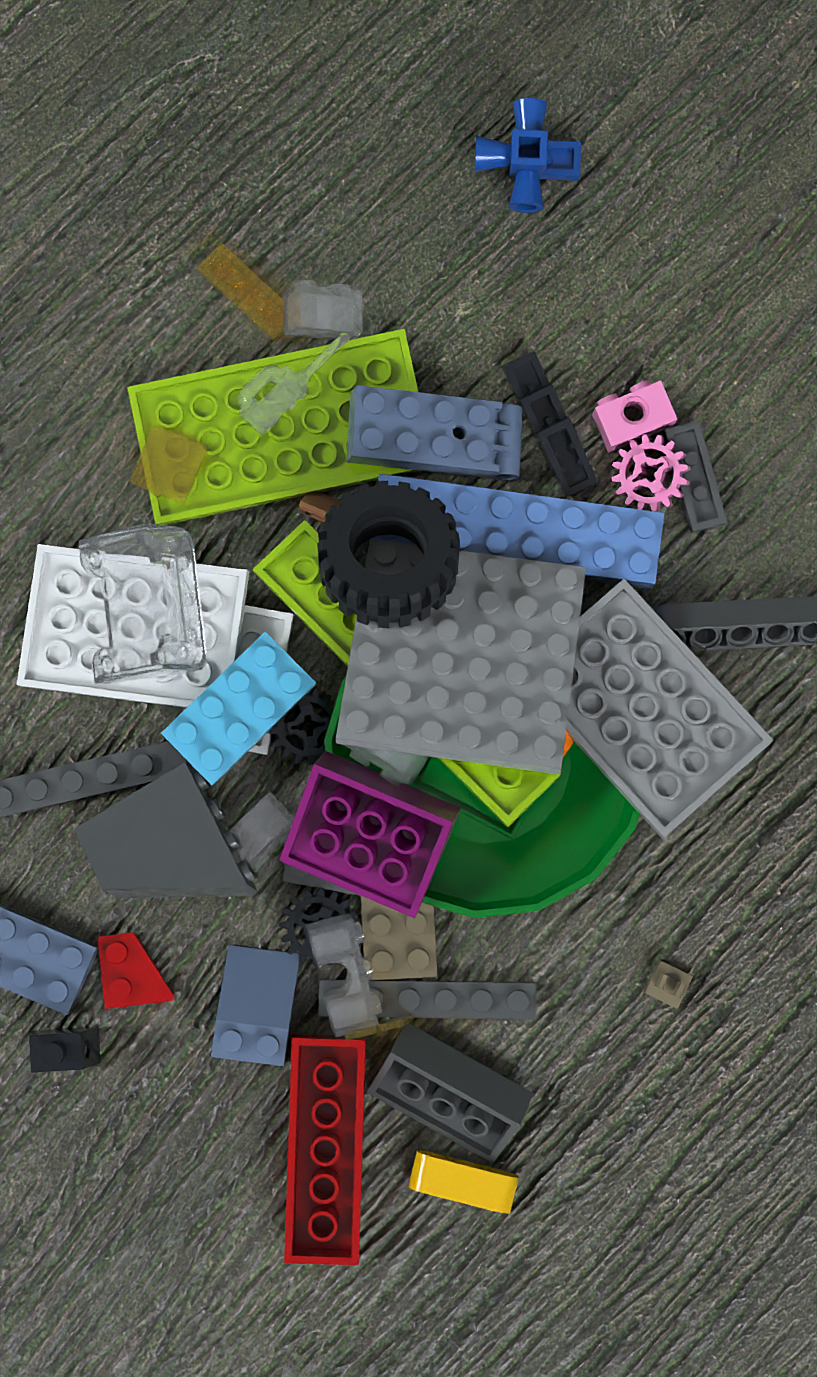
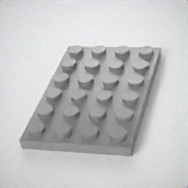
(654, 712)

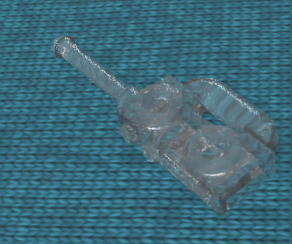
(287, 390)

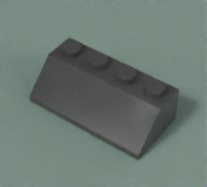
(450, 1093)

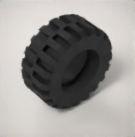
(388, 512)

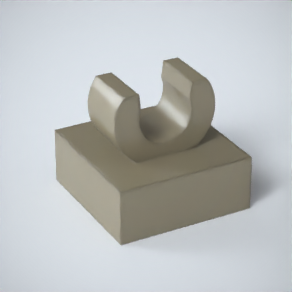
(668, 984)

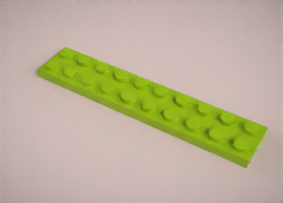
(294, 577)

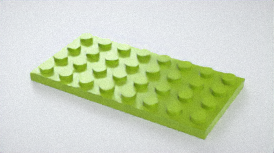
(292, 458)

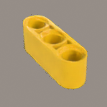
(463, 1181)

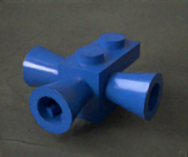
(529, 156)

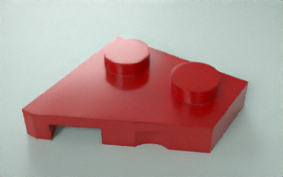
(130, 973)

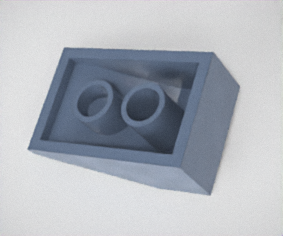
(256, 1005)

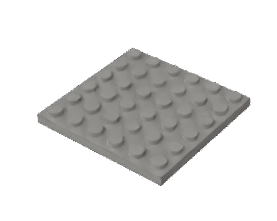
(478, 675)

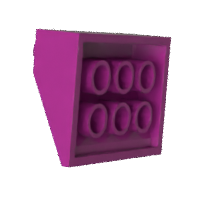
(369, 833)

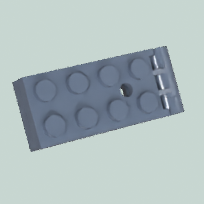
(418, 429)
(42, 960)

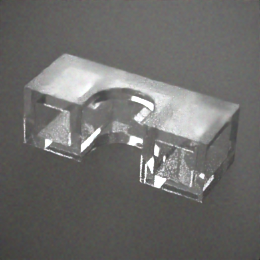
(353, 1004)

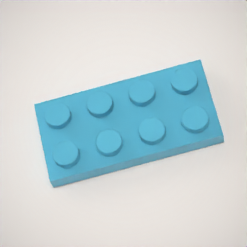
(238, 708)

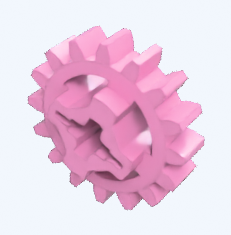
(665, 465)

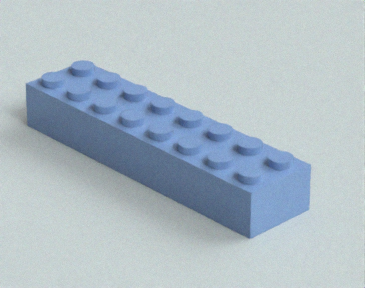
(603, 538)

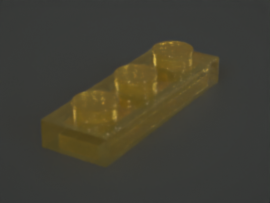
(244, 290)

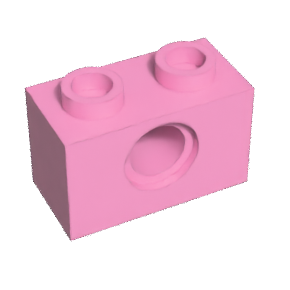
(653, 405)

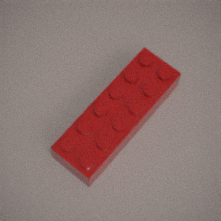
(325, 1150)

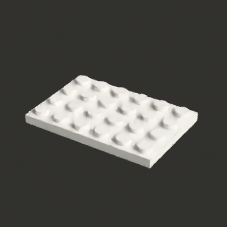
(70, 625)

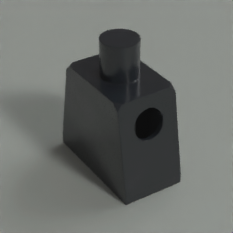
(64, 1049)

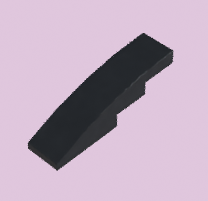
(549, 424)

